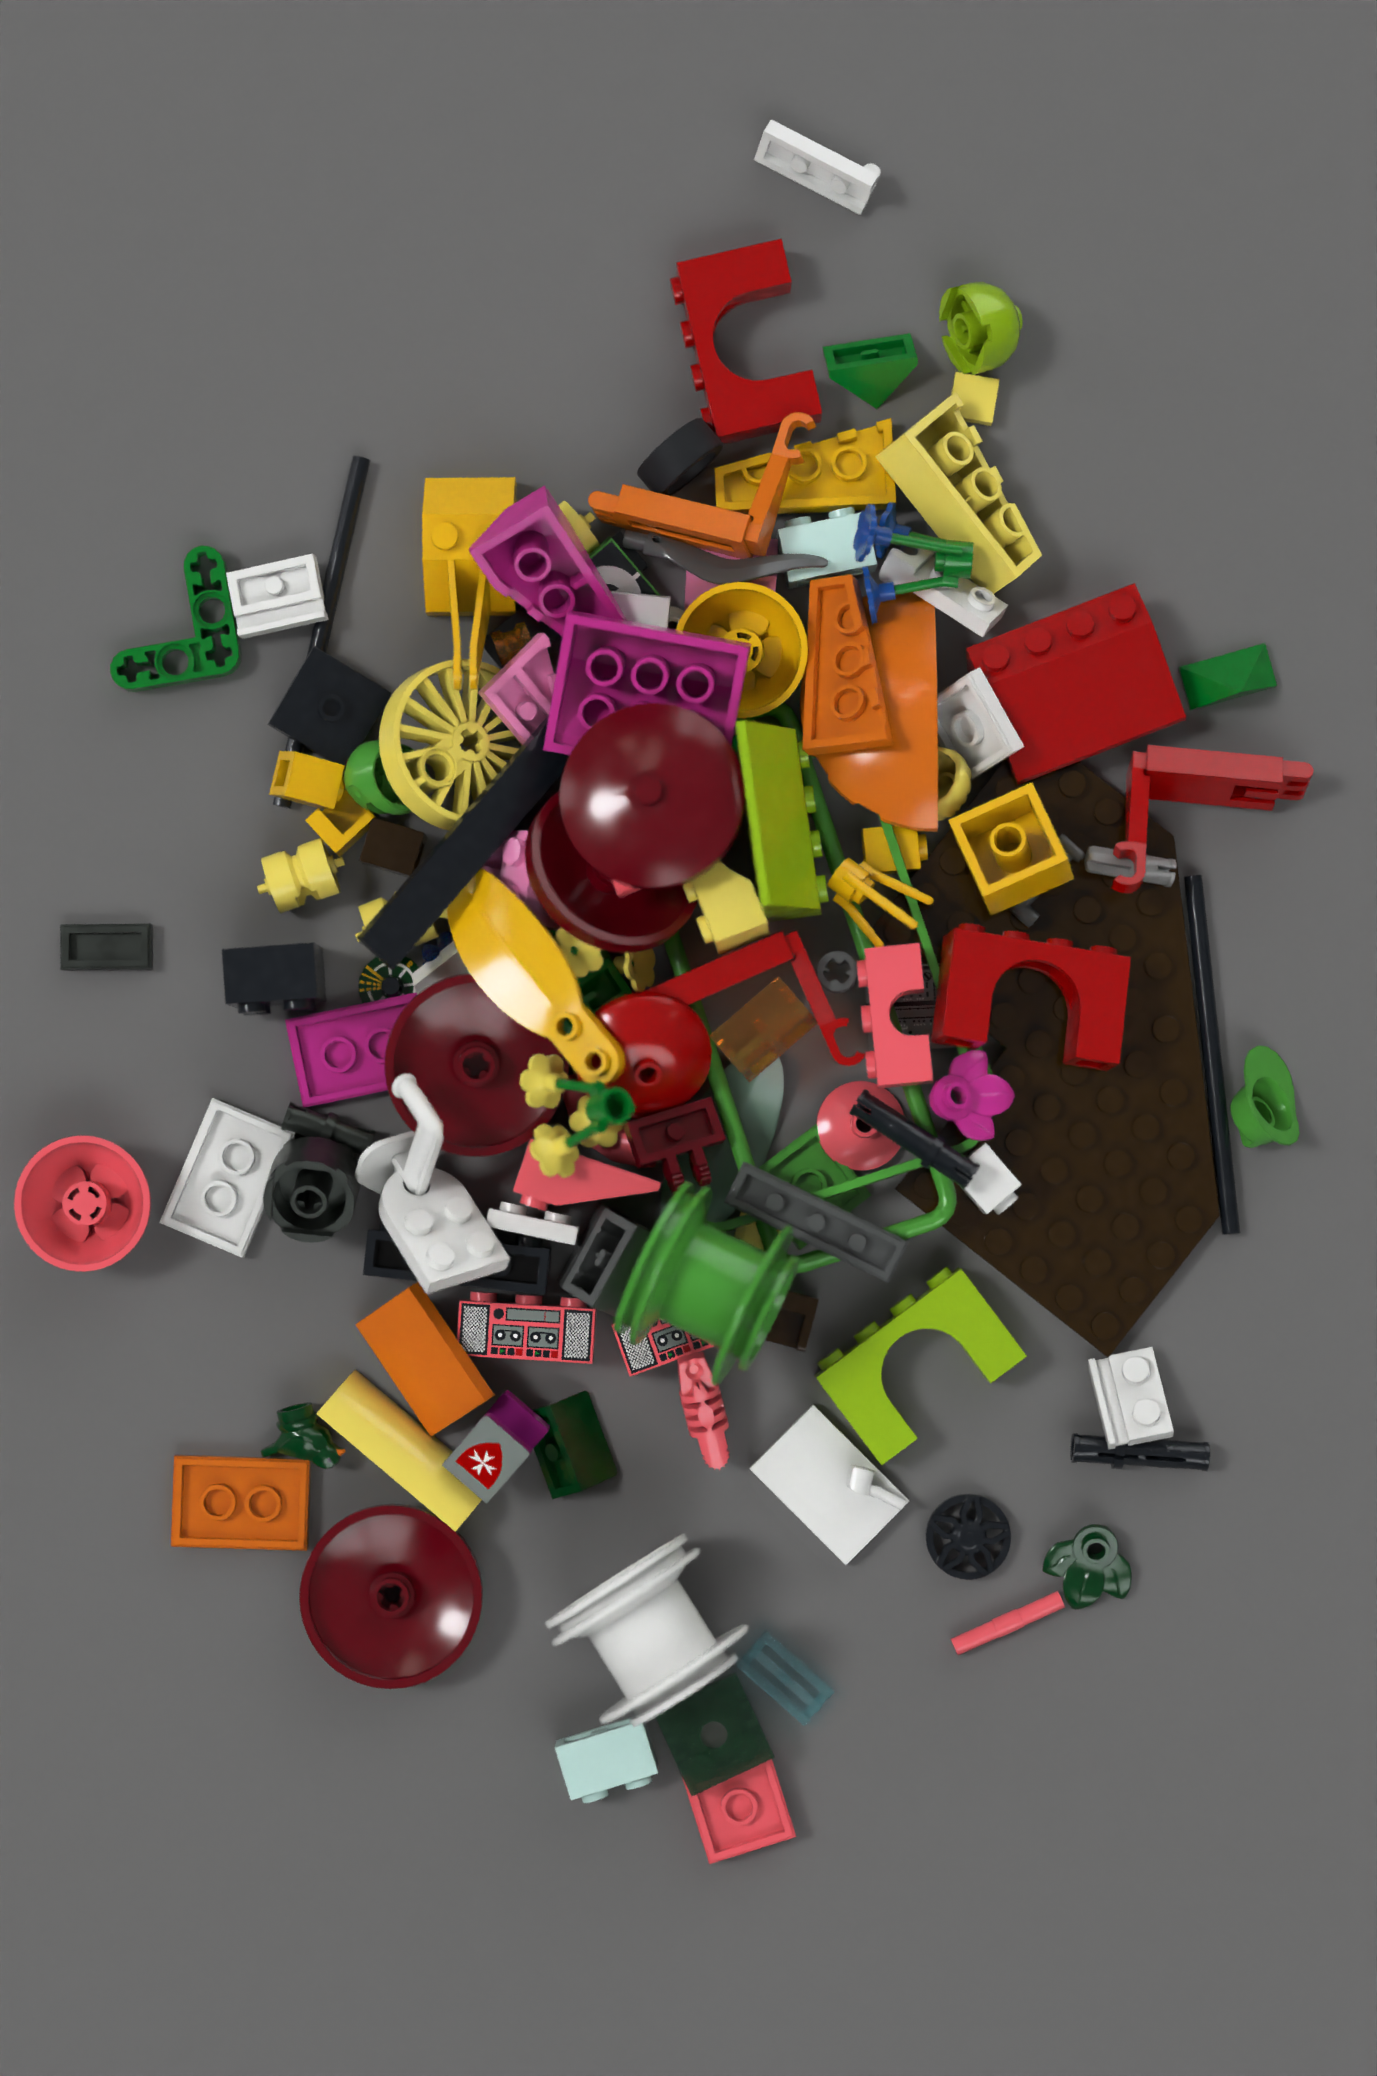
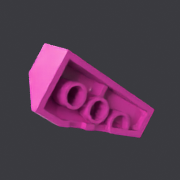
(542, 563)

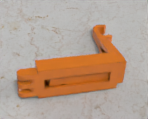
(704, 524)

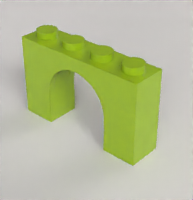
(949, 1306)

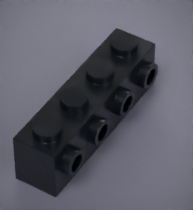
(524, 1273)

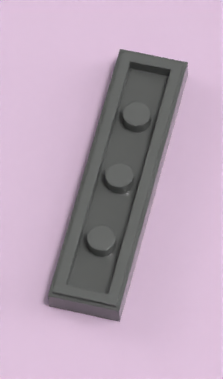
(816, 1222)

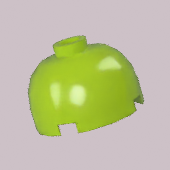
(981, 326)

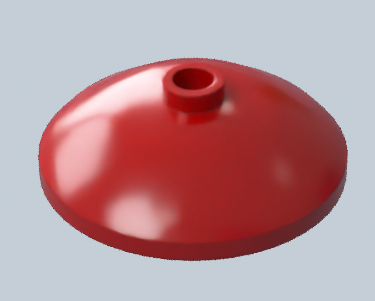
(660, 1035)

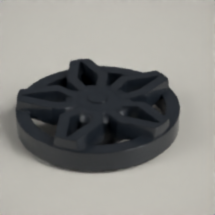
(968, 1536)

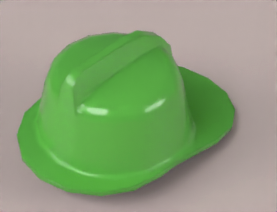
(1266, 1103)

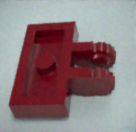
(674, 1134)

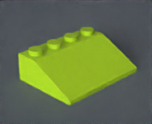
(780, 821)

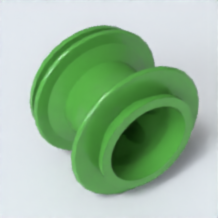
(707, 1283)

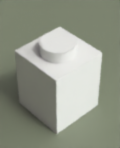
(993, 1183)

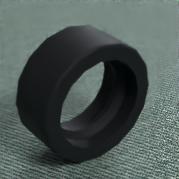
(680, 458)

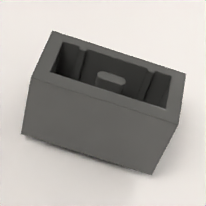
(604, 1259)

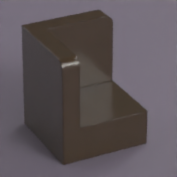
(392, 847)
(794, 1321)

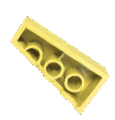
(960, 495)

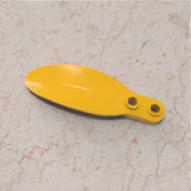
(528, 974)

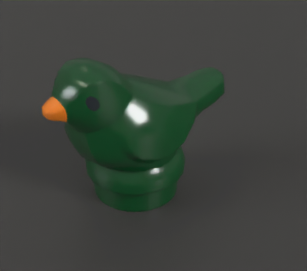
(304, 1437)

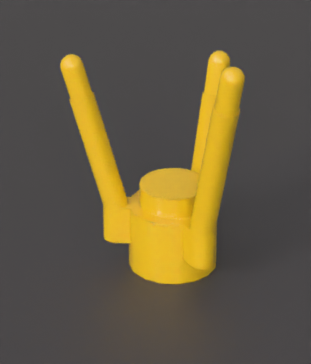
(854, 883)

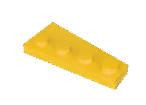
(834, 475)

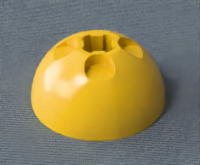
(769, 625)

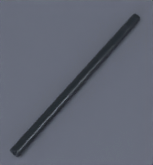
(336, 569)
(1212, 1054)

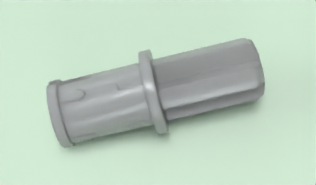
(1102, 861)

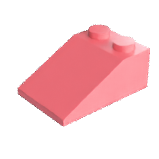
(589, 1182)

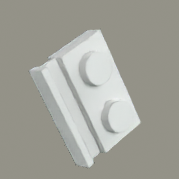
(277, 596)
(514, 1219)
(1130, 1398)

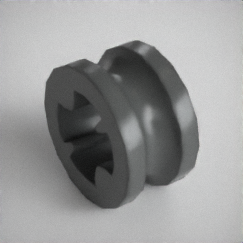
(839, 958)

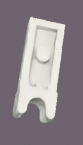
(967, 604)

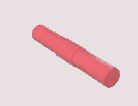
(1007, 1623)

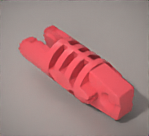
(703, 1408)

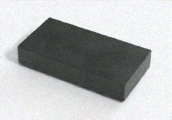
(106, 946)

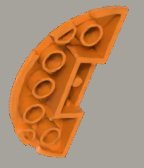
(900, 778)

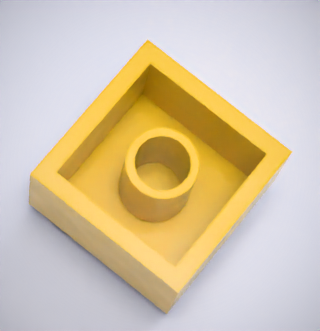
(1011, 849)

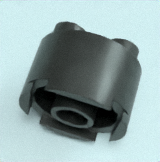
(311, 1188)

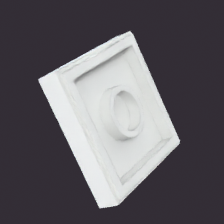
(975, 723)

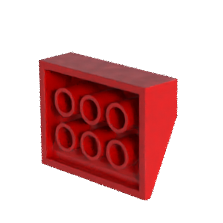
(1080, 682)

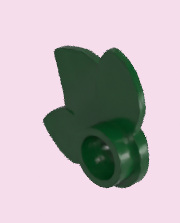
(1086, 1573)

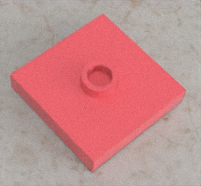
(742, 1813)

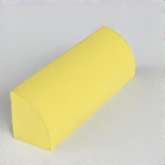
(398, 1447)

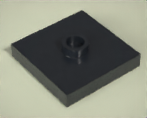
(329, 707)

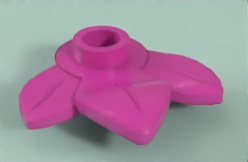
(977, 1095)

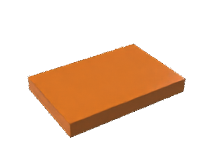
(424, 1359)
(241, 1502)

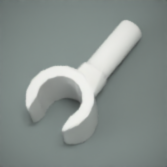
(860, 1481)

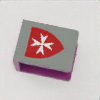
(496, 1446)

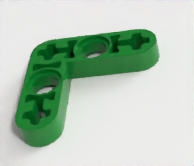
(195, 648)

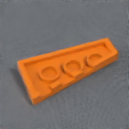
(842, 678)

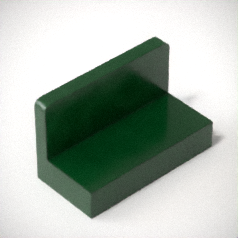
(574, 1449)

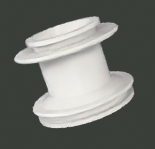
(649, 1633)

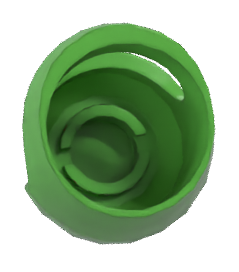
(368, 783)

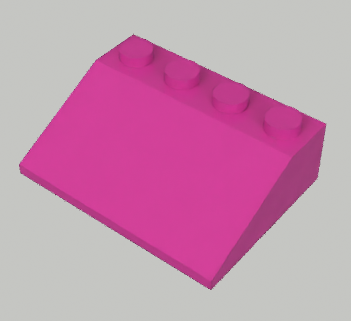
(629, 663)

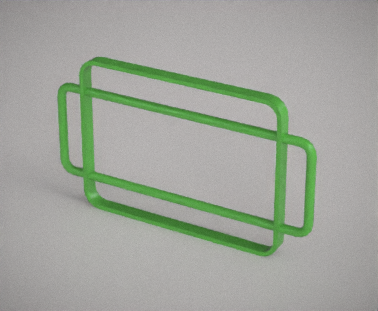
(913, 1094)

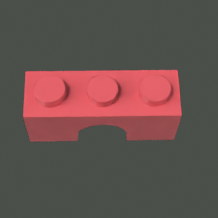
(889, 975)

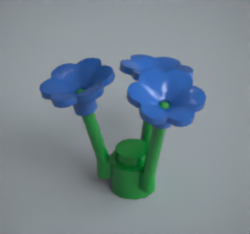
(951, 556)

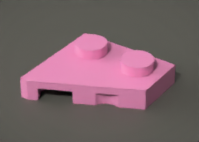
(523, 689)

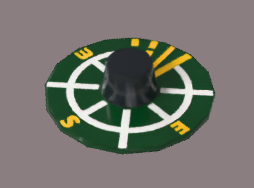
(381, 982)

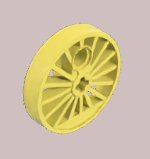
(450, 725)

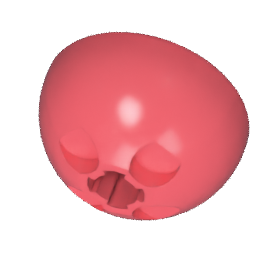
(56, 1203)

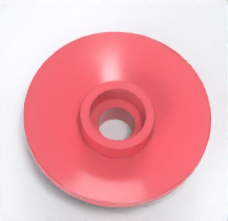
(843, 1139)

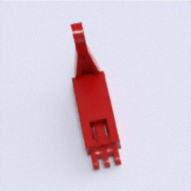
(1204, 779)
(754, 960)

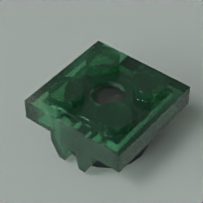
(714, 1734)

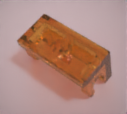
(763, 1029)

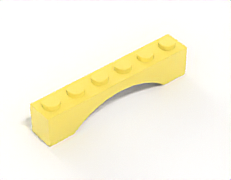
(728, 907)

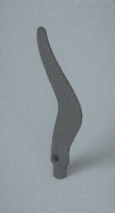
(715, 568)

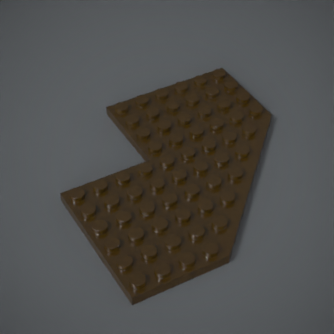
(1107, 1158)

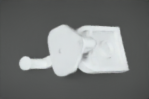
(426, 1207)

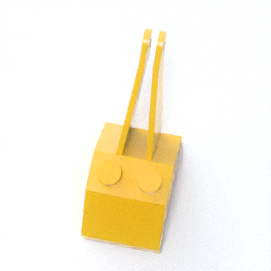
(454, 585)

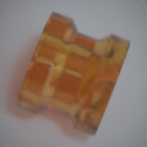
(510, 642)

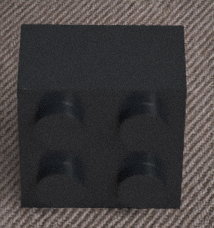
(274, 976)

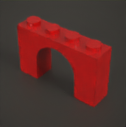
(709, 290)
(1090, 981)

